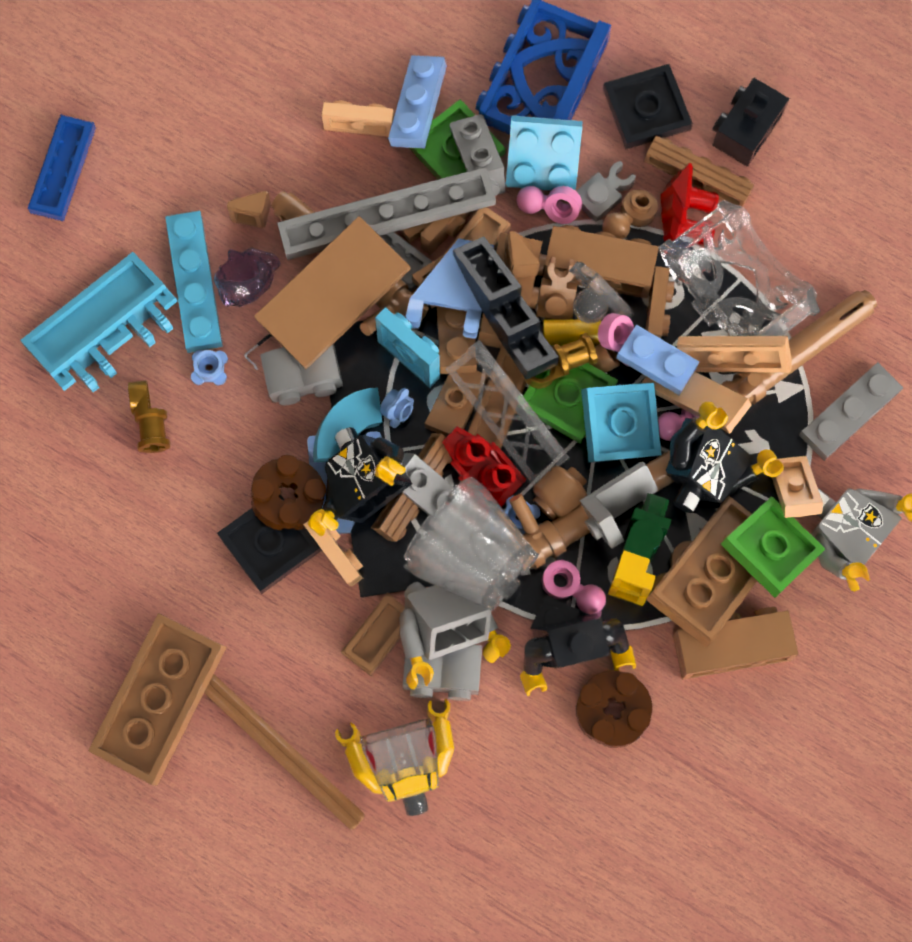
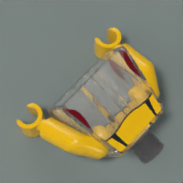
(403, 759)

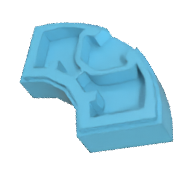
(356, 411)

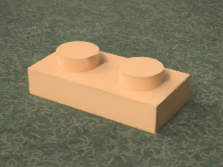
(350, 118)
(797, 488)
(345, 562)

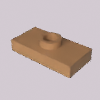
(438, 231)
(452, 406)

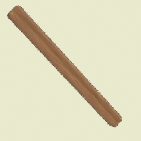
(284, 753)

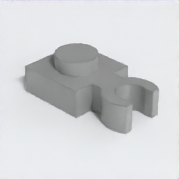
(602, 194)

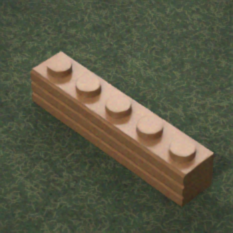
(705, 176)
(401, 510)

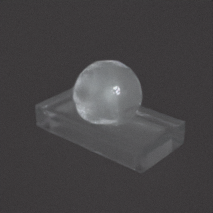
(597, 298)

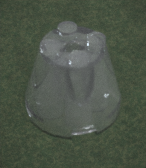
(471, 548)

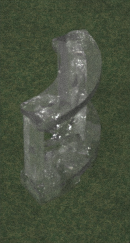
(688, 264)

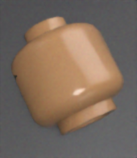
(559, 492)

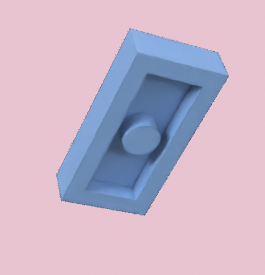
(657, 360)

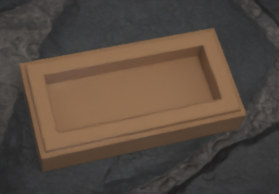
(376, 636)

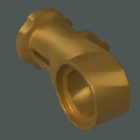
(570, 356)
(149, 419)

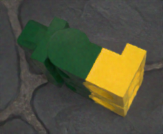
(644, 538)

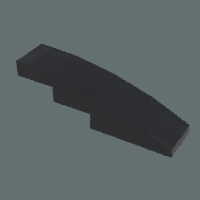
(504, 307)

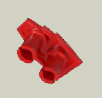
(676, 200)
(483, 461)

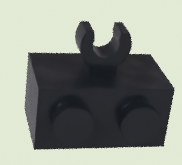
(750, 121)

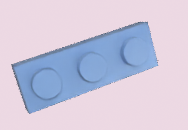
(417, 102)

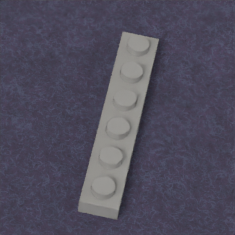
(389, 211)

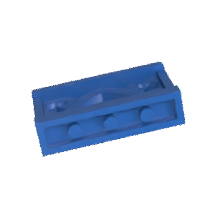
(585, 52)

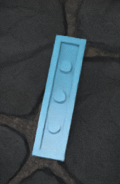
(193, 281)

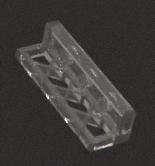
(517, 403)

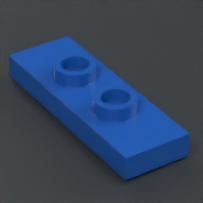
(61, 168)

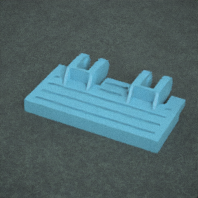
(99, 319)

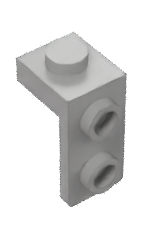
(479, 149)
(428, 488)
(615, 499)

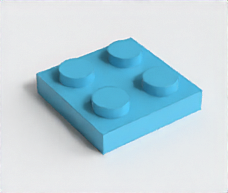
(543, 152)
(415, 353)
(621, 422)

